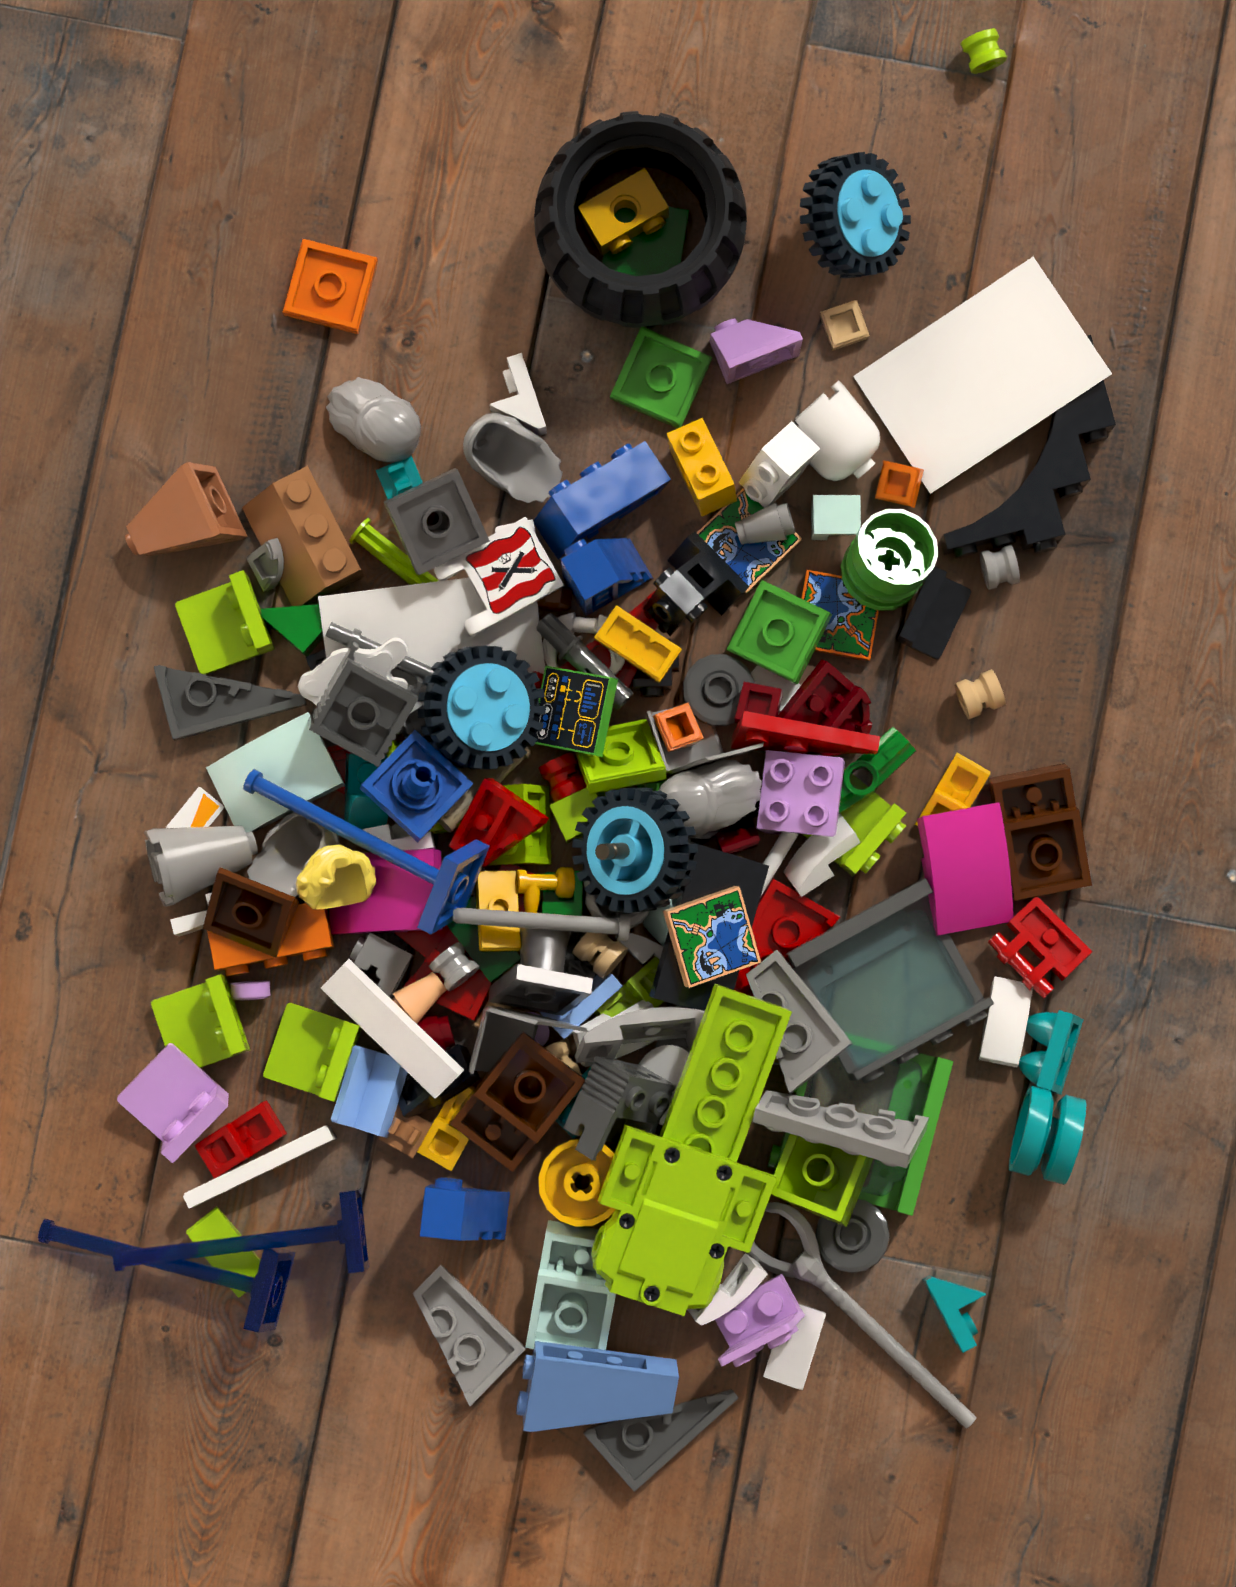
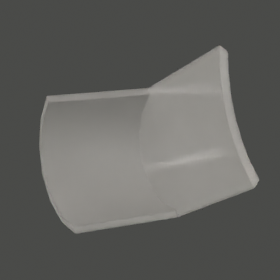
(702, 753)
(500, 1029)

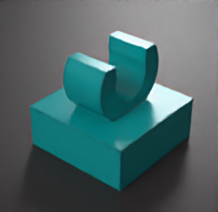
(399, 477)

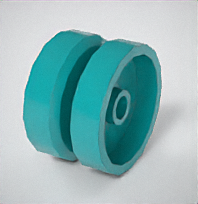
(1047, 1135)

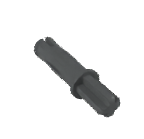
(579, 655)

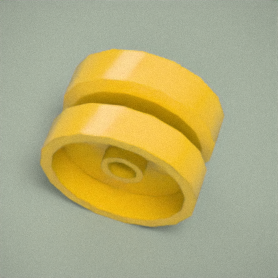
(558, 1186)

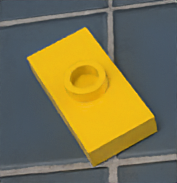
(637, 644)
(497, 892)

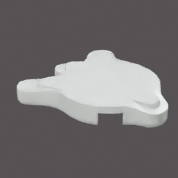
(379, 660)

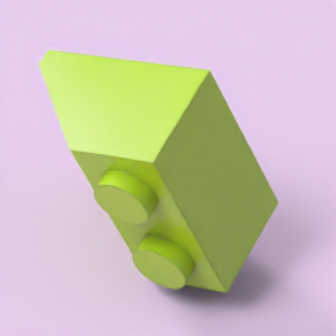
(820, 1178)

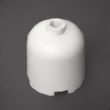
(842, 433)

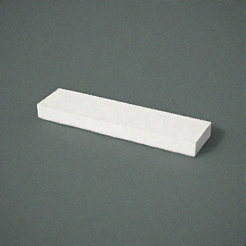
(392, 1028)
(259, 1166)

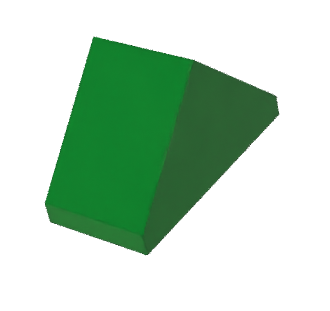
(296, 624)

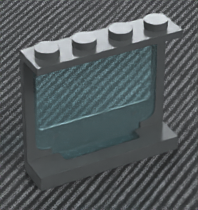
(889, 981)

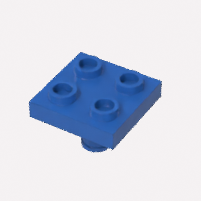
(416, 786)

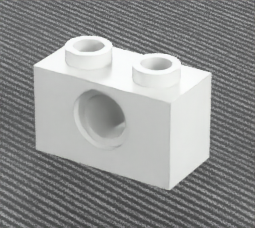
(778, 465)

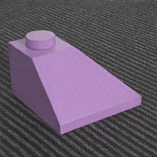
(752, 347)

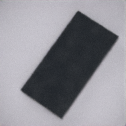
(713, 873)

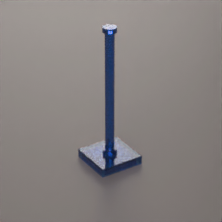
(348, 1231)
(265, 1290)

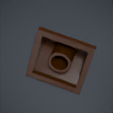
(249, 912)

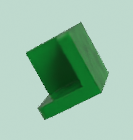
(554, 905)

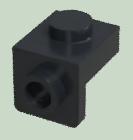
(650, 688)

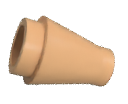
(419, 996)

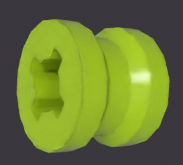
(983, 51)

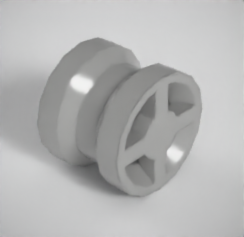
(999, 567)
(454, 966)

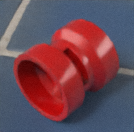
(563, 776)

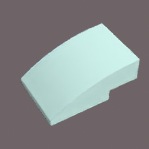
(287, 757)
(569, 1295)

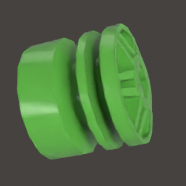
(889, 559)

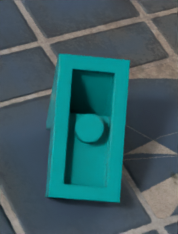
(358, 806)
(948, 1299)

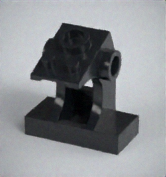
(698, 578)

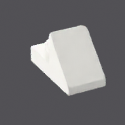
(525, 404)

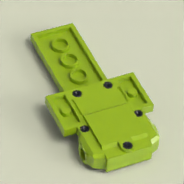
(683, 1191)

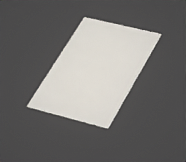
(982, 374)
(430, 622)

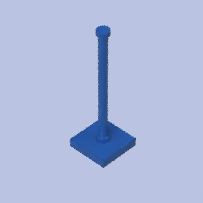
(451, 882)

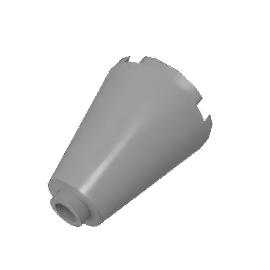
(191, 856)

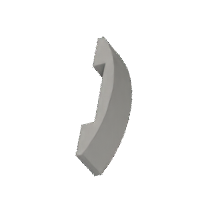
(639, 1026)

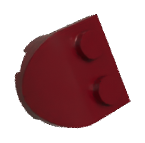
(830, 701)

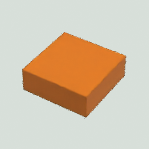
(899, 484)

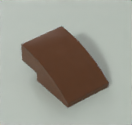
(1042, 831)
(517, 1101)

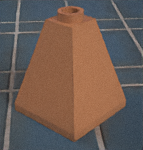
(186, 514)

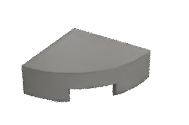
(267, 564)

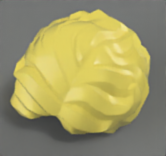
(336, 878)

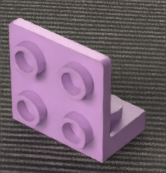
(800, 793)
(174, 1100)
(761, 1318)

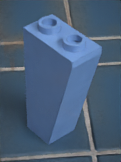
(593, 1386)

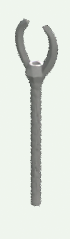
(810, 1269)

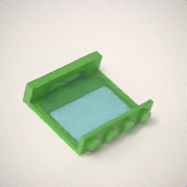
(905, 1088)

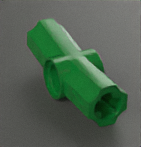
(891, 754)

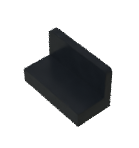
(934, 614)

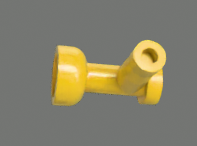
(530, 885)

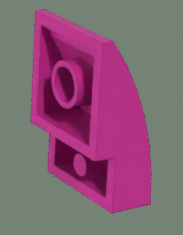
(966, 868)
(394, 901)

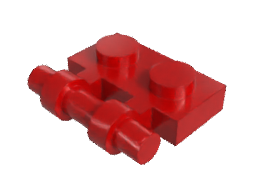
(1048, 938)

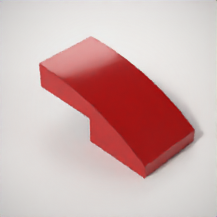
(240, 1139)

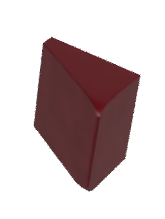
(737, 839)

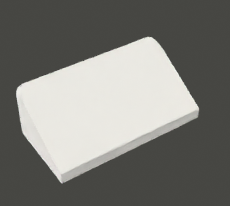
(792, 1359)

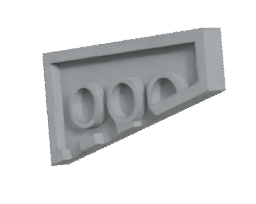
(842, 1127)

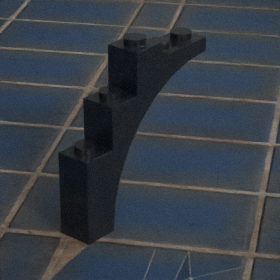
(1060, 469)

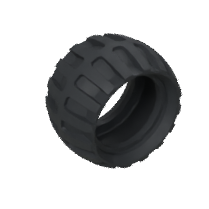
(650, 143)

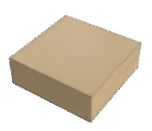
(844, 325)

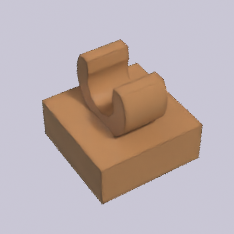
(407, 1133)

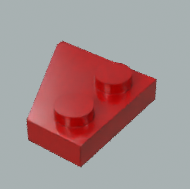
(497, 820)

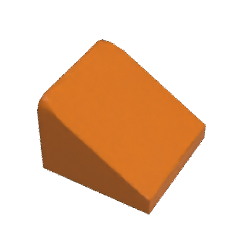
(678, 727)

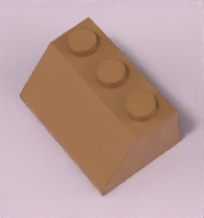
(311, 540)

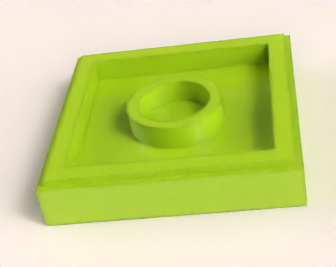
(627, 759)

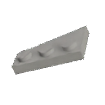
(811, 1034)
(468, 1334)

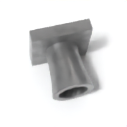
(454, 529)
(540, 977)

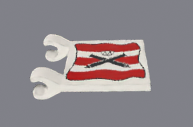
(506, 574)

